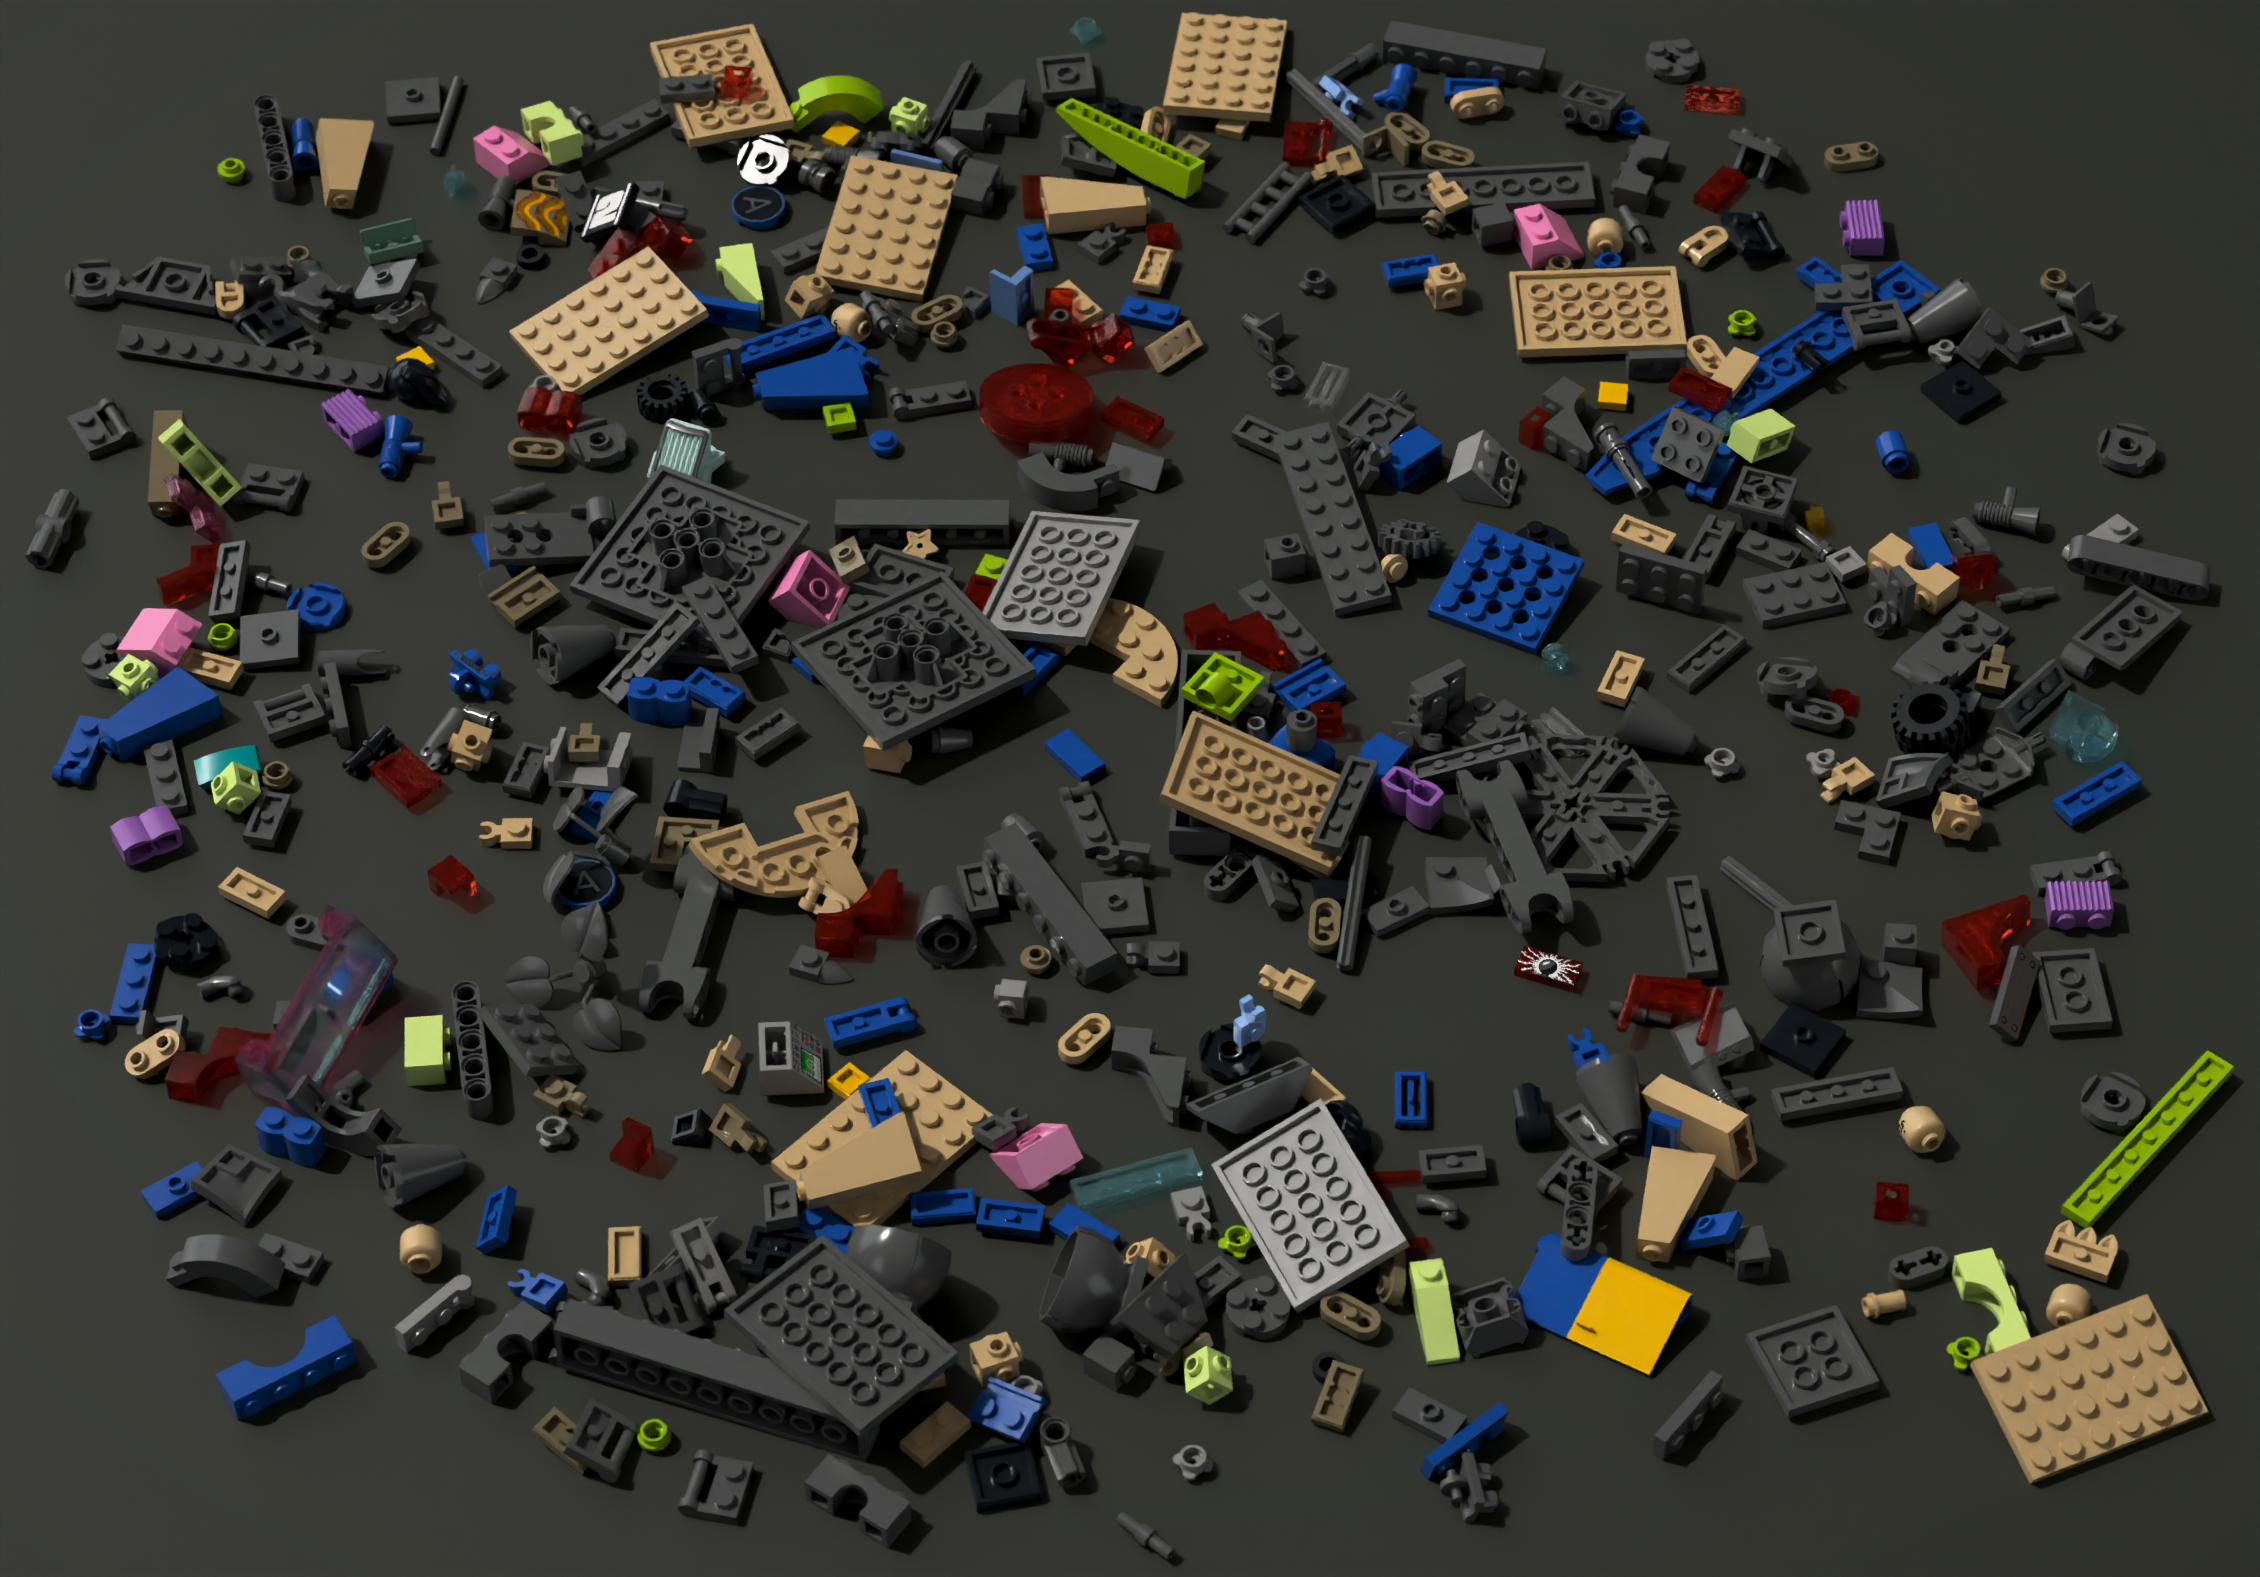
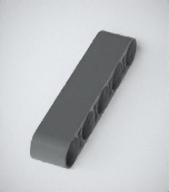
(274, 148)
(2139, 567)
(472, 1050)

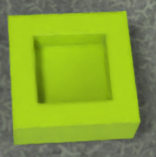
(839, 418)
(991, 567)

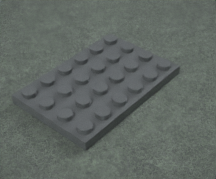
(841, 1335)

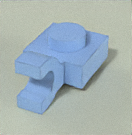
(1338, 92)
(1251, 1023)

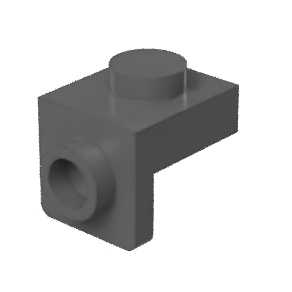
(149, 1025)

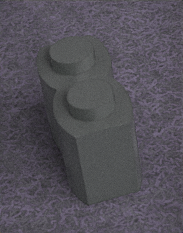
(976, 186)

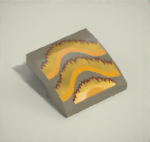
(540, 216)

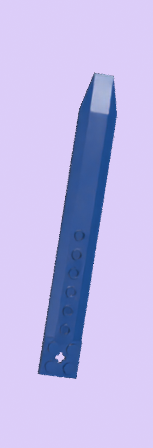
(1773, 376)

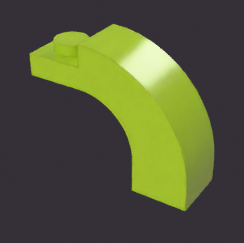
(836, 94)

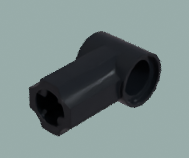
(687, 800)
(1530, 1121)

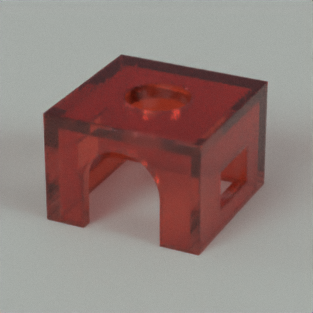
(744, 82)
(1531, 432)
(1330, 720)
(1891, 1207)

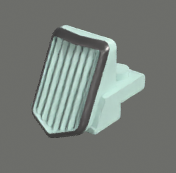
(687, 450)

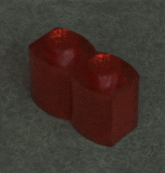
(549, 410)

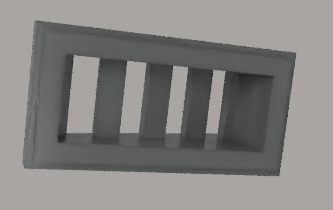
(2060, 336)

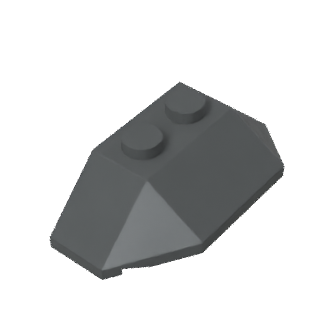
(1255, 1098)

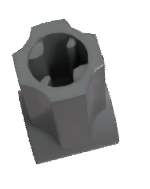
(1061, 1453)

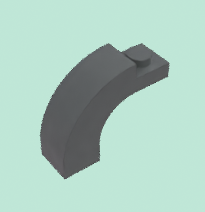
(1064, 490)
(342, 1126)
(229, 1259)

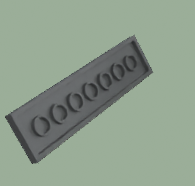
(1515, 185)
(1332, 519)

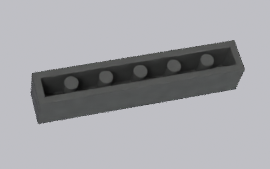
(1464, 54)
(950, 521)
(1049, 904)

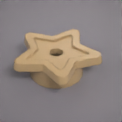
(923, 538)

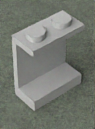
(602, 775)

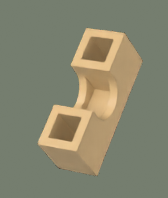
(1935, 585)

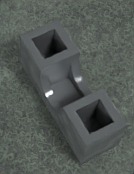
(1644, 162)
(521, 1331)
(839, 1484)

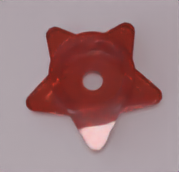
(1845, 697)

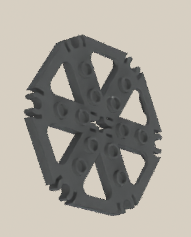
(1593, 805)

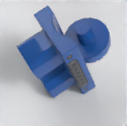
(468, 675)

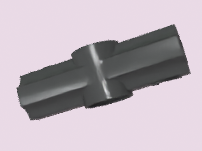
(52, 529)

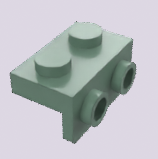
(391, 242)

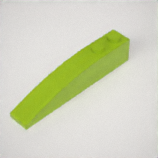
(1136, 150)

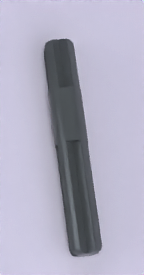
(657, 207)

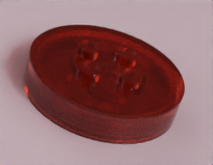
(1036, 403)

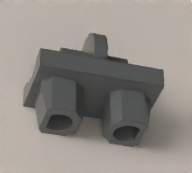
(1465, 1488)

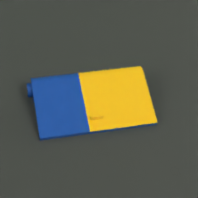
(1602, 1304)

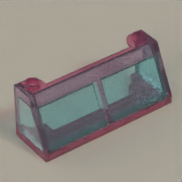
(322, 1013)

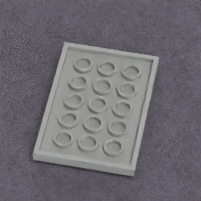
(1060, 576)
(1309, 1205)

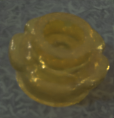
(1815, 518)

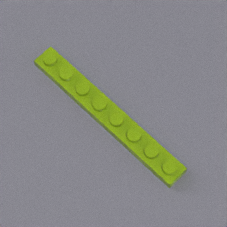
(2147, 1140)

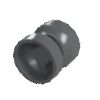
(819, 177)

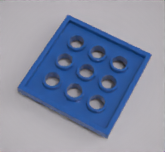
(1513, 603)

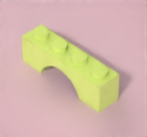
(1983, 1281)

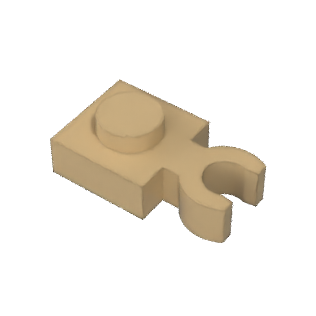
(512, 834)

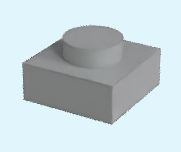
(1846, 564)

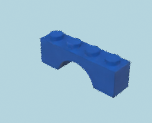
(253, 1387)

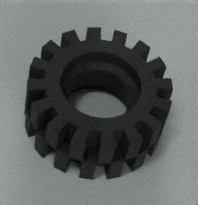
(662, 386)

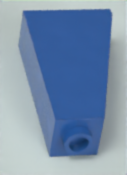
(813, 383)
(159, 714)

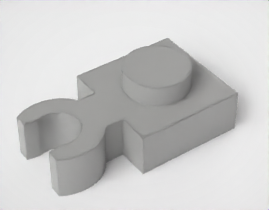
(1192, 1209)

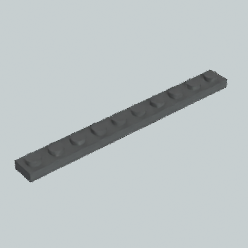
(253, 360)

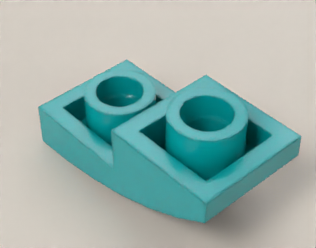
(212, 765)

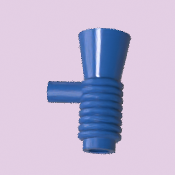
(1395, 97)
(304, 146)
(395, 445)

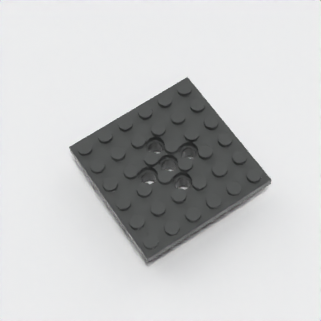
(680, 534)
(913, 660)

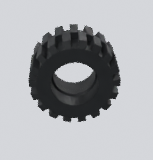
(1930, 703)

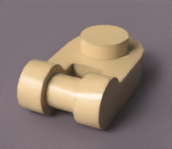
(1710, 239)
(230, 298)
(834, 902)

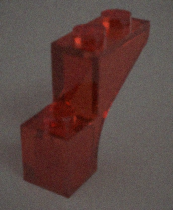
(663, 236)
(1071, 342)
(1249, 634)
(871, 915)
(194, 1073)

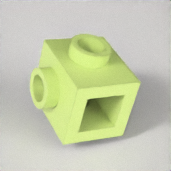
(909, 118)
(134, 676)
(235, 788)
(1208, 1375)

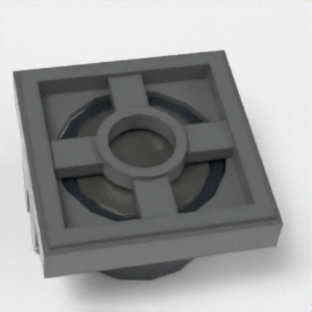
(1762, 498)

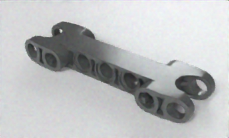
(1529, 885)
(680, 971)

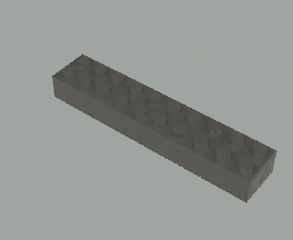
(699, 1377)

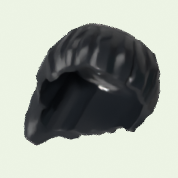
(416, 383)
(1351, 1125)

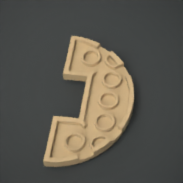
(1143, 645)
(785, 865)

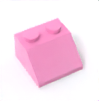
(508, 154)
(1543, 234)
(809, 591)
(160, 637)
(1038, 1156)

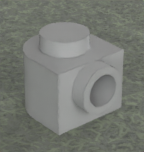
(1012, 998)

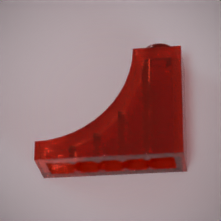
(1977, 936)

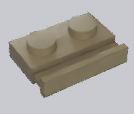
(524, 596)

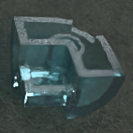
(2083, 728)

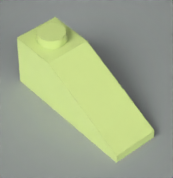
(740, 273)
(1433, 1311)

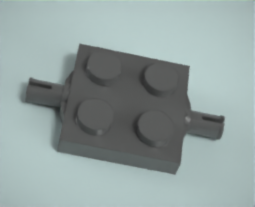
(1375, 421)

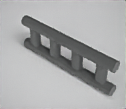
(1269, 215)

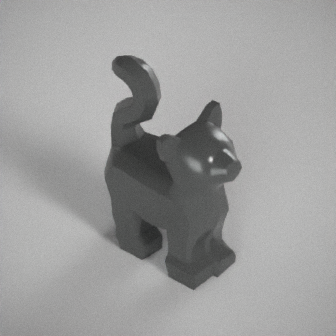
(313, 295)

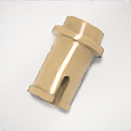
(1883, 1303)

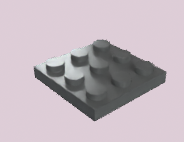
(1812, 1361)

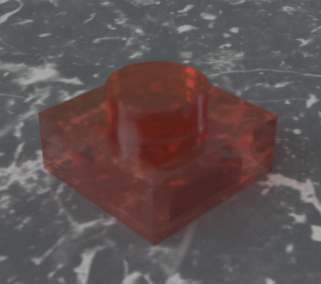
(1161, 235)
(202, 552)

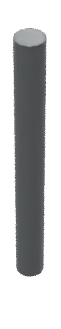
(446, 115)

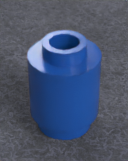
(1892, 451)

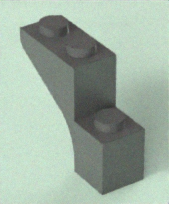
(999, 116)
(1564, 432)
(1164, 1075)

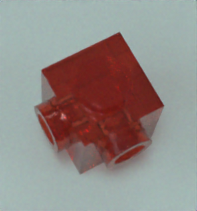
(1974, 569)

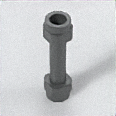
(1820, 549)

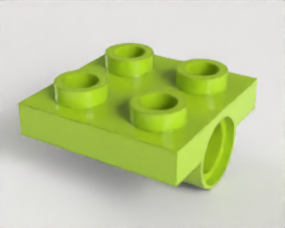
(1223, 686)

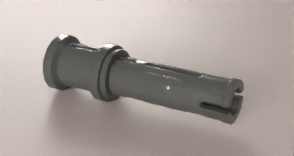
(1639, 484)

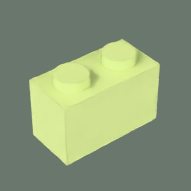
(1760, 435)
(426, 1050)

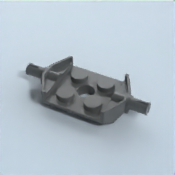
(2004, 753)

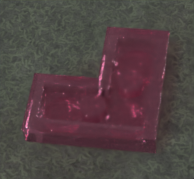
(197, 504)

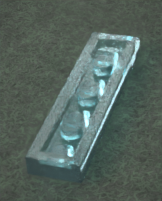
(1136, 1179)

